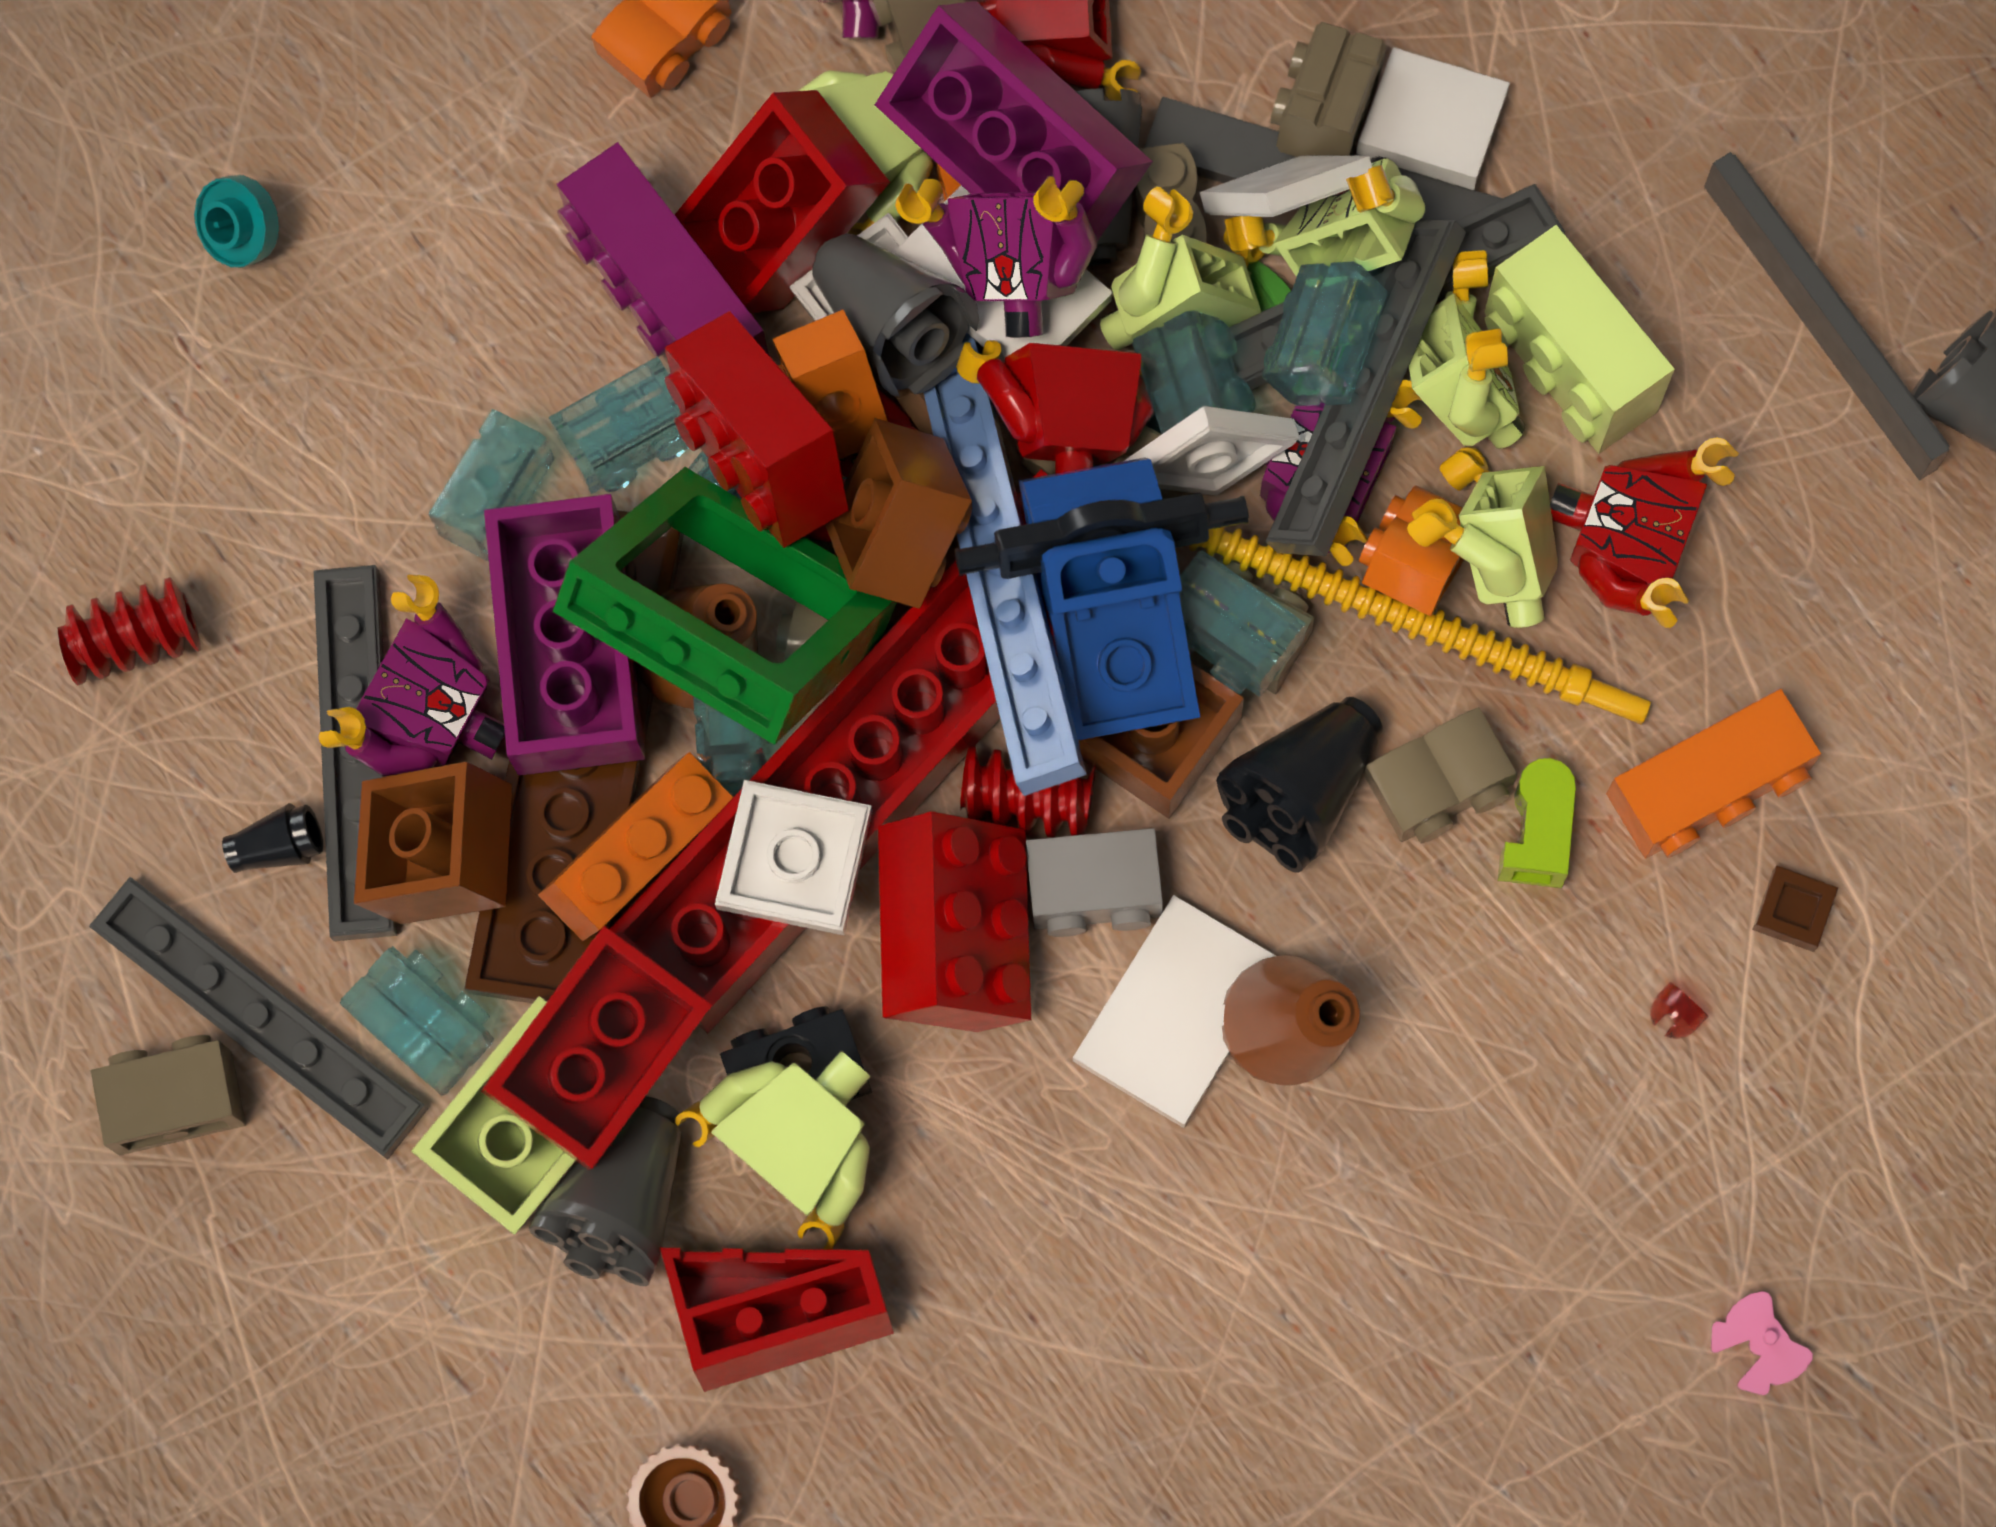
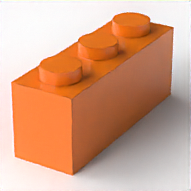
(1714, 776)
(635, 846)

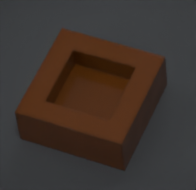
(1795, 908)

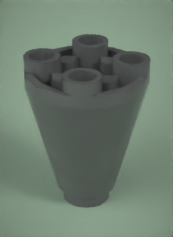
(620, 1207)

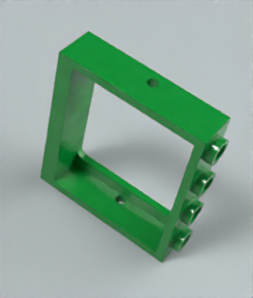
(694, 655)

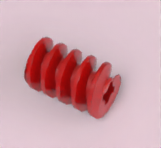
(127, 630)
(996, 791)

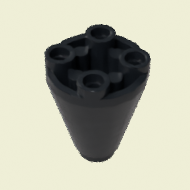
(1300, 782)

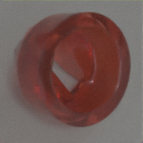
(1680, 1009)

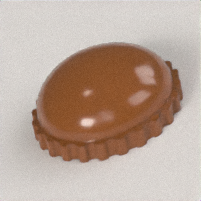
(684, 1490)

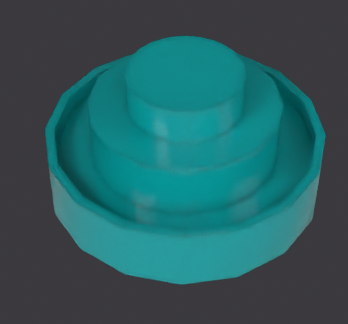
(236, 220)

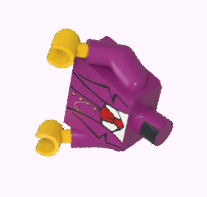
(1009, 244)
(1283, 467)
(420, 695)

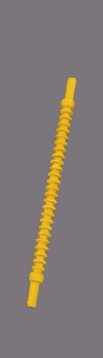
(1572, 683)

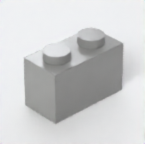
(1094, 881)

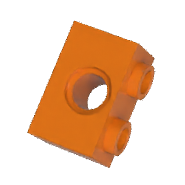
(834, 376)

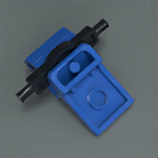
(1110, 587)

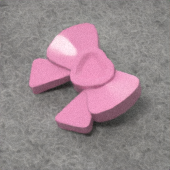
(1754, 1321)

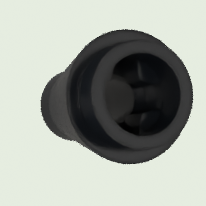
(277, 840)

